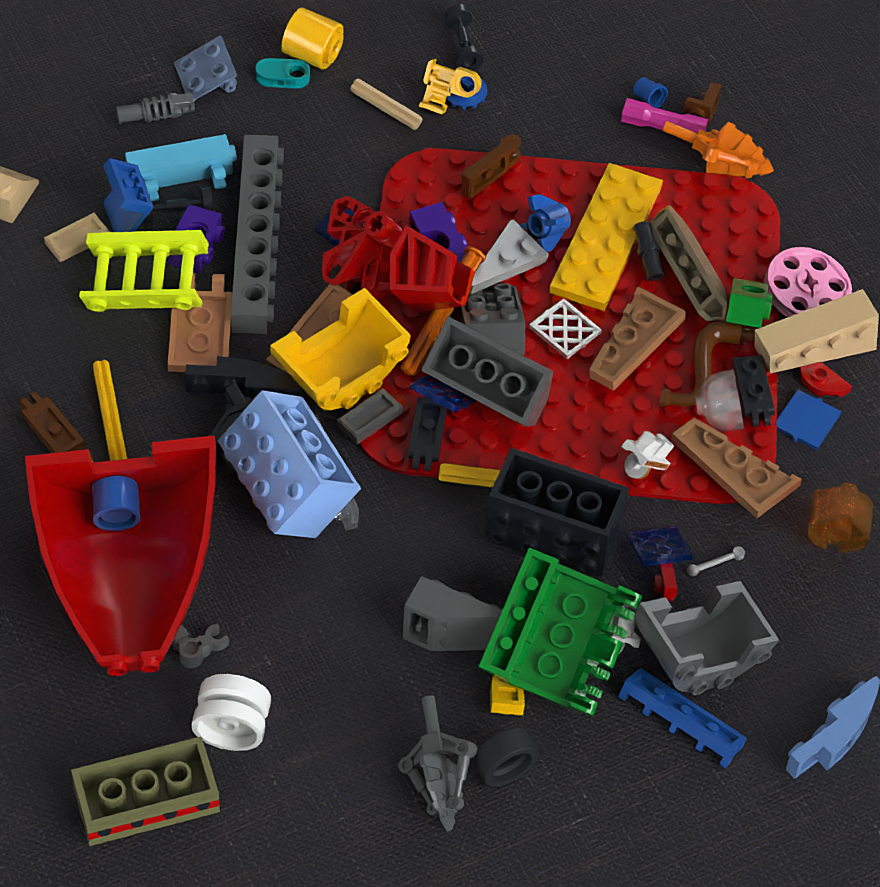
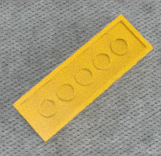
(605, 237)

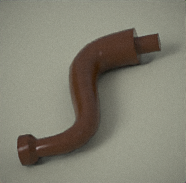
(706, 339)

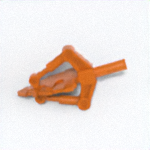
(725, 150)

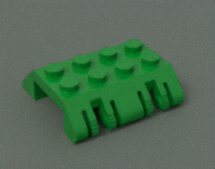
(558, 632)

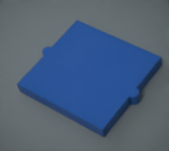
(807, 419)

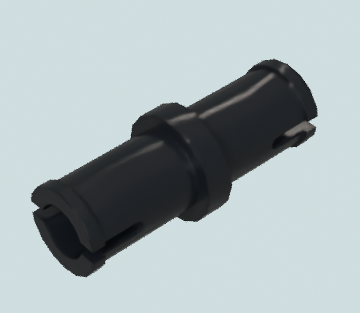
(648, 251)

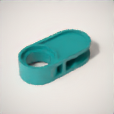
(276, 73)

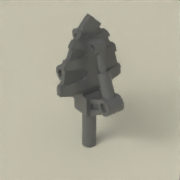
(442, 776)

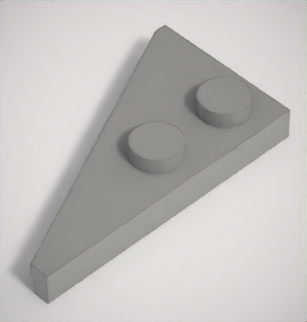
(509, 256)

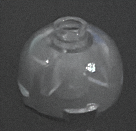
(720, 402)

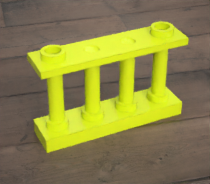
(144, 243)

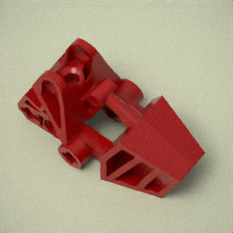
(378, 250)

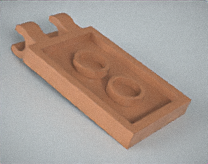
(203, 331)

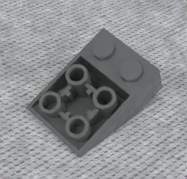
(497, 315)
(447, 618)

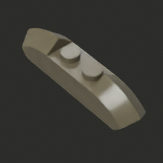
(690, 264)

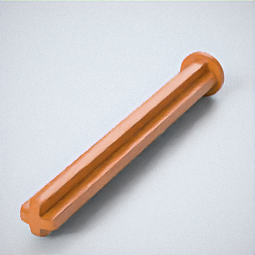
(435, 322)

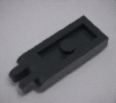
(753, 389)
(427, 433)

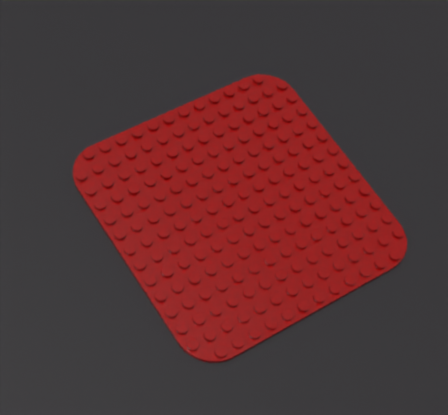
(583, 419)

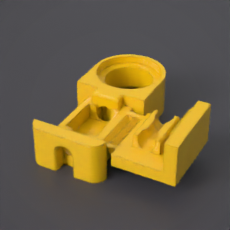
(441, 80)

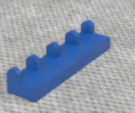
(683, 715)

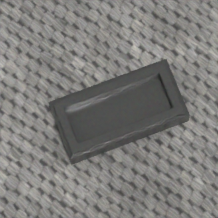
(369, 416)

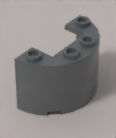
(709, 642)

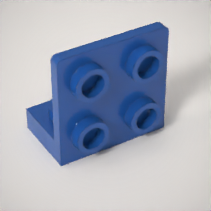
(129, 198)

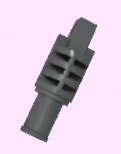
(156, 108)

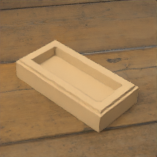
(73, 237)

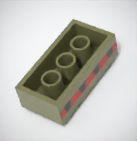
(145, 791)

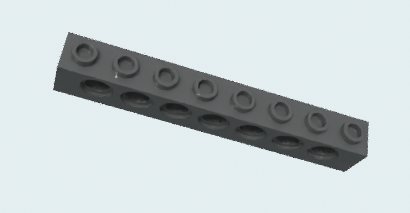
(255, 235)

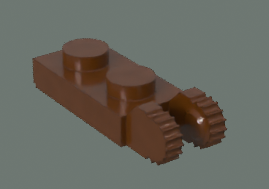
(491, 166)

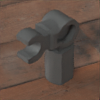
(194, 650)

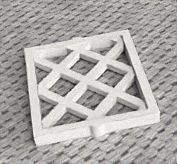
(577, 316)

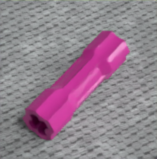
(644, 114)

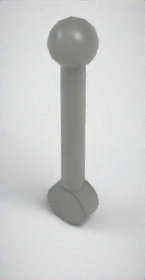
(737, 553)

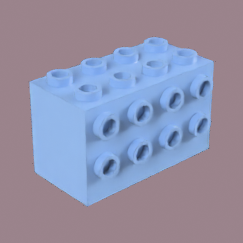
(288, 465)

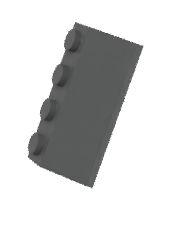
(489, 372)

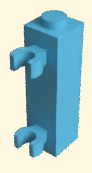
(185, 163)

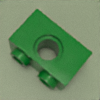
(749, 303)

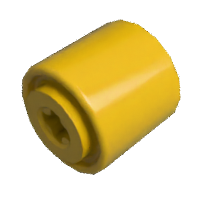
(312, 38)

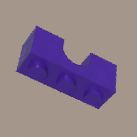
(440, 227)

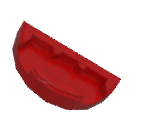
(822, 380)
(665, 582)

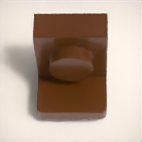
(707, 103)

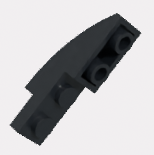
(248, 375)

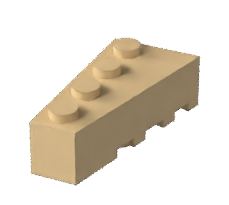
(820, 334)

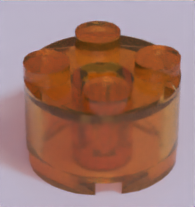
(840, 518)

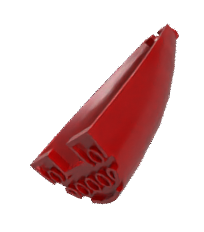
(131, 584)

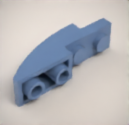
(841, 730)

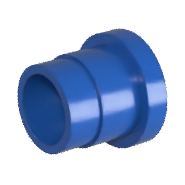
(650, 92)

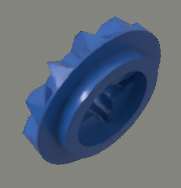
(468, 85)

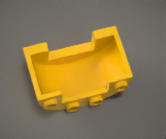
(347, 356)

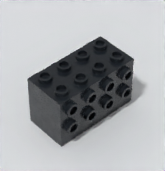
(556, 512)

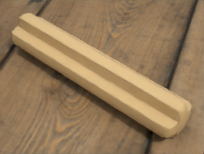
(386, 104)

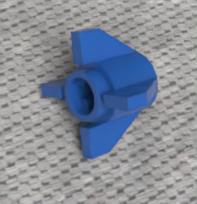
(547, 221)

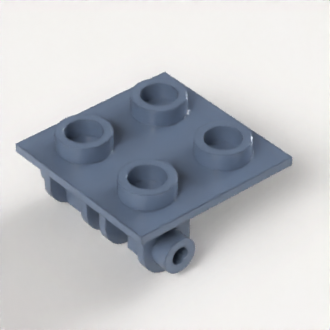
(207, 69)

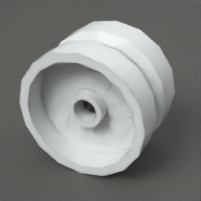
(231, 712)

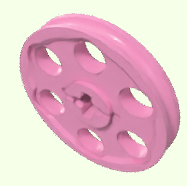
(814, 279)

